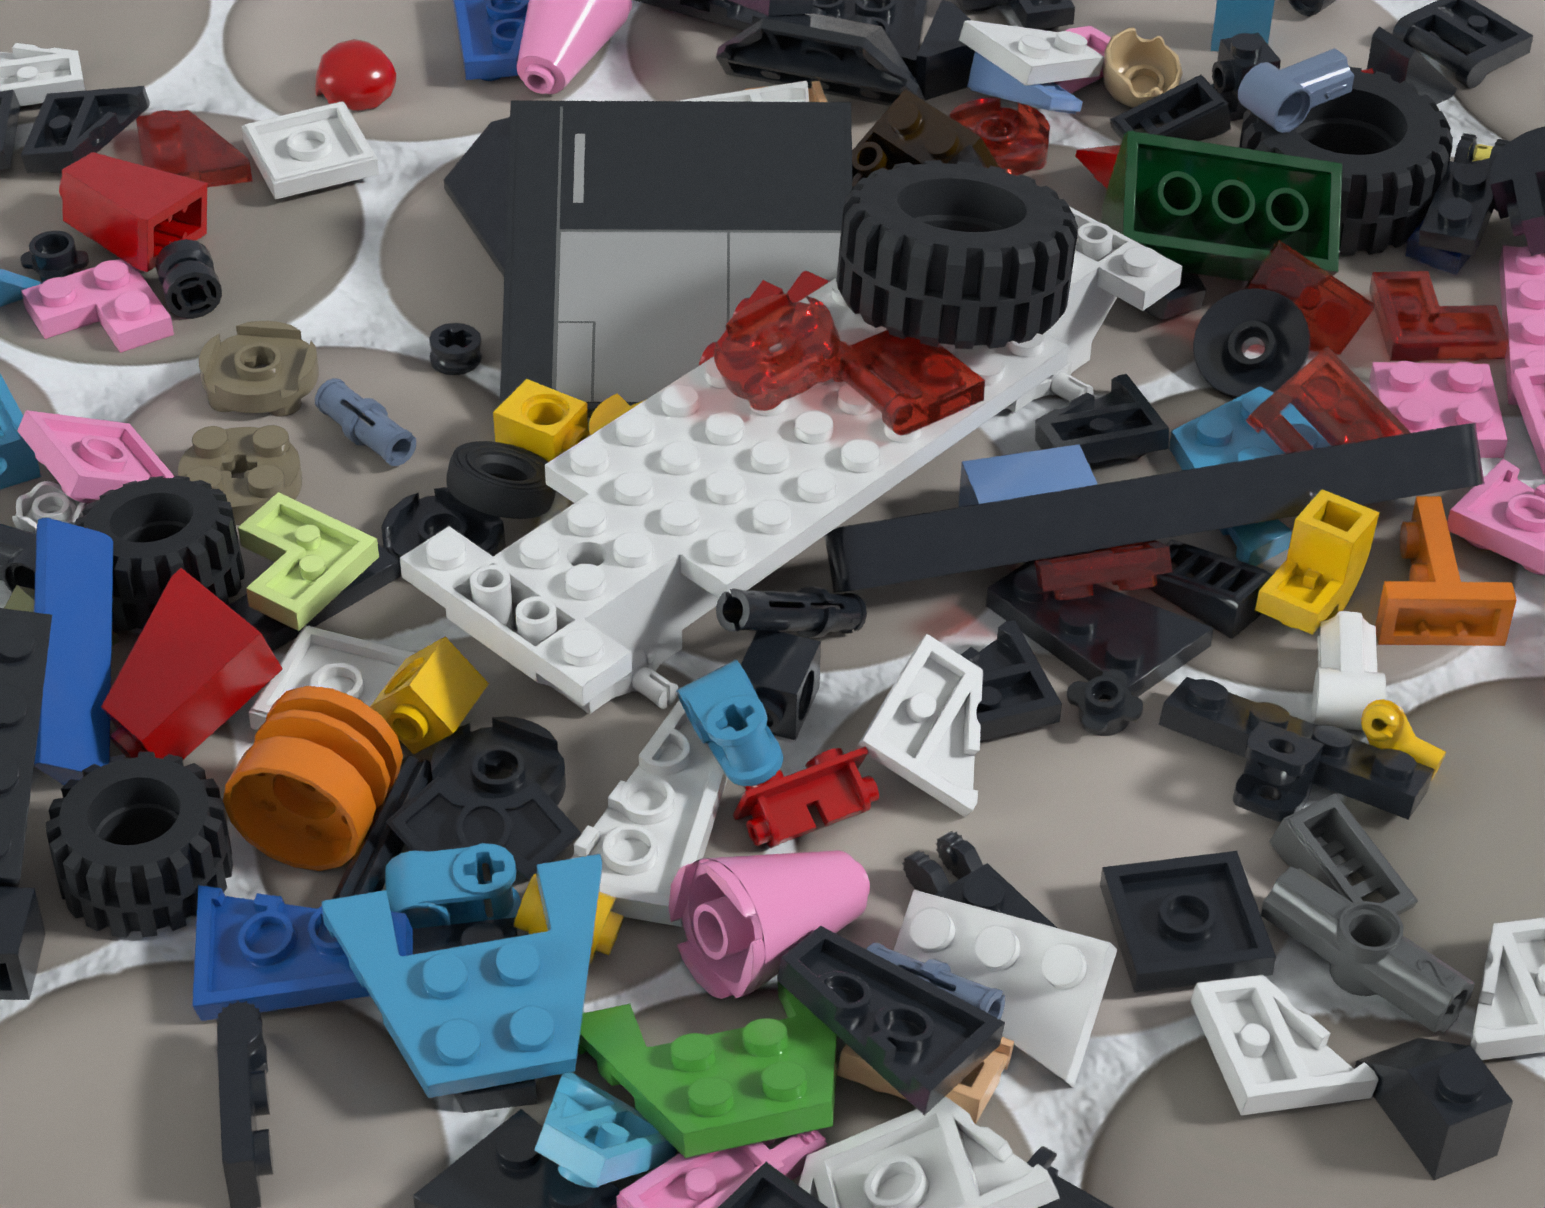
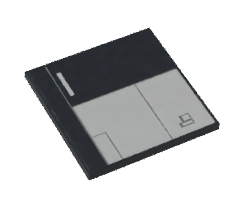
(652, 226)

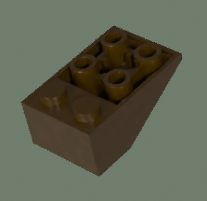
(913, 134)

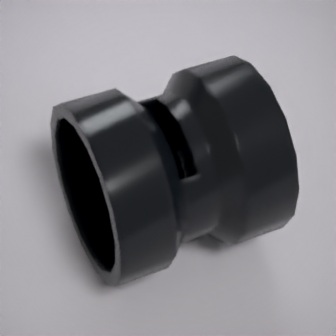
(188, 279)

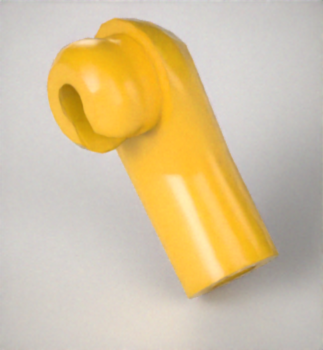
(1390, 729)

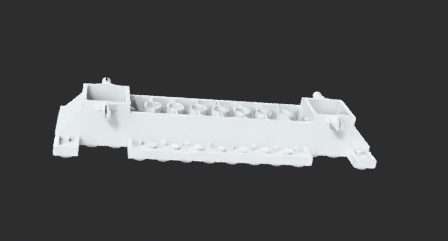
(719, 495)

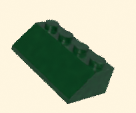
(1223, 204)

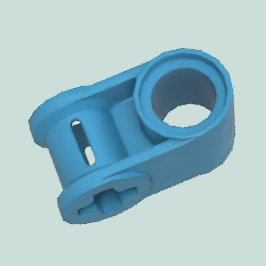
(732, 724)
(450, 885)

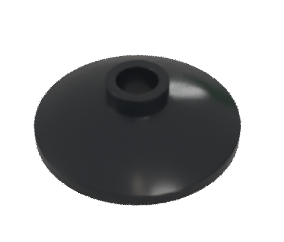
(1247, 320)

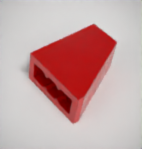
(132, 207)
(186, 672)

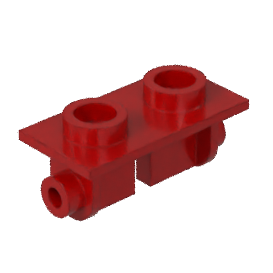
(828, 782)

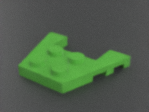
(722, 1085)

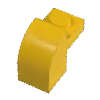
(1322, 563)

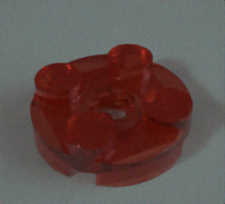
(1013, 136)
(807, 354)

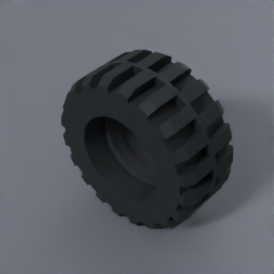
(1390, 154)
(956, 254)

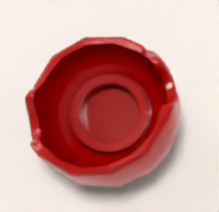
(355, 75)

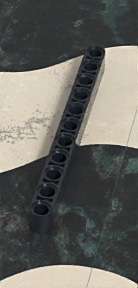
(1149, 507)

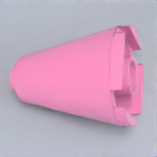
(564, 37)
(758, 907)

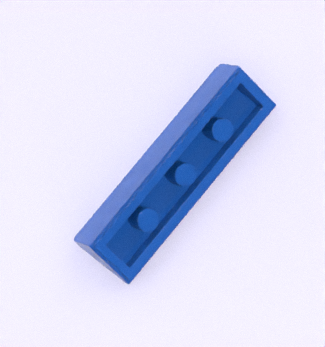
(75, 589)

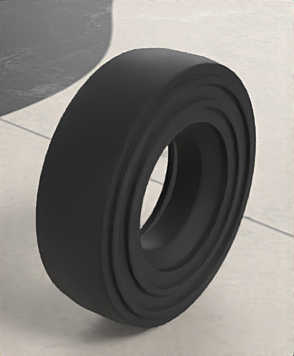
(500, 480)

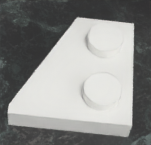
(1033, 54)
(931, 725)
(1272, 1050)

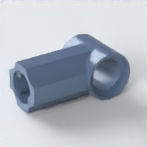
(1288, 94)

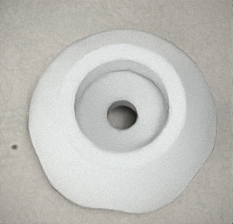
(46, 501)

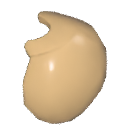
(1139, 68)

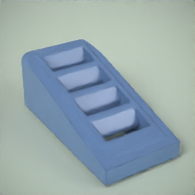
(994, 81)

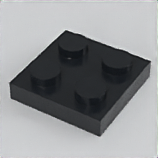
(1186, 921)

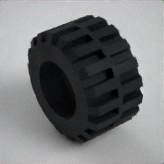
(156, 532)
(138, 843)

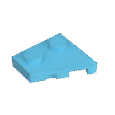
(598, 1135)

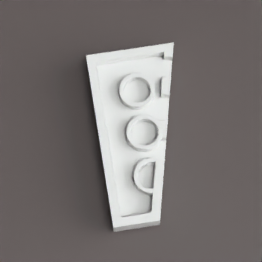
(657, 820)

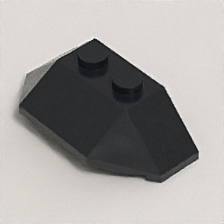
(846, 56)

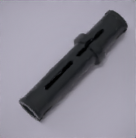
(808, 612)

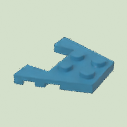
(1226, 438)
(486, 1007)

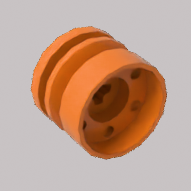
(313, 778)

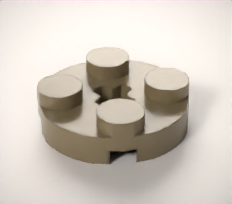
(236, 383)
(261, 453)

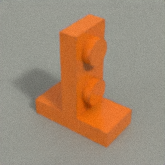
(1434, 602)

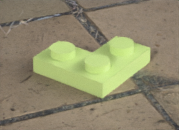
(311, 559)

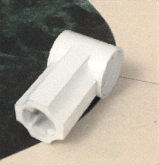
(1346, 671)

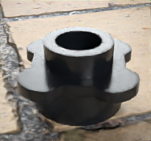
(53, 255)
(1109, 716)

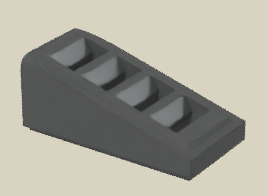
(1334, 823)

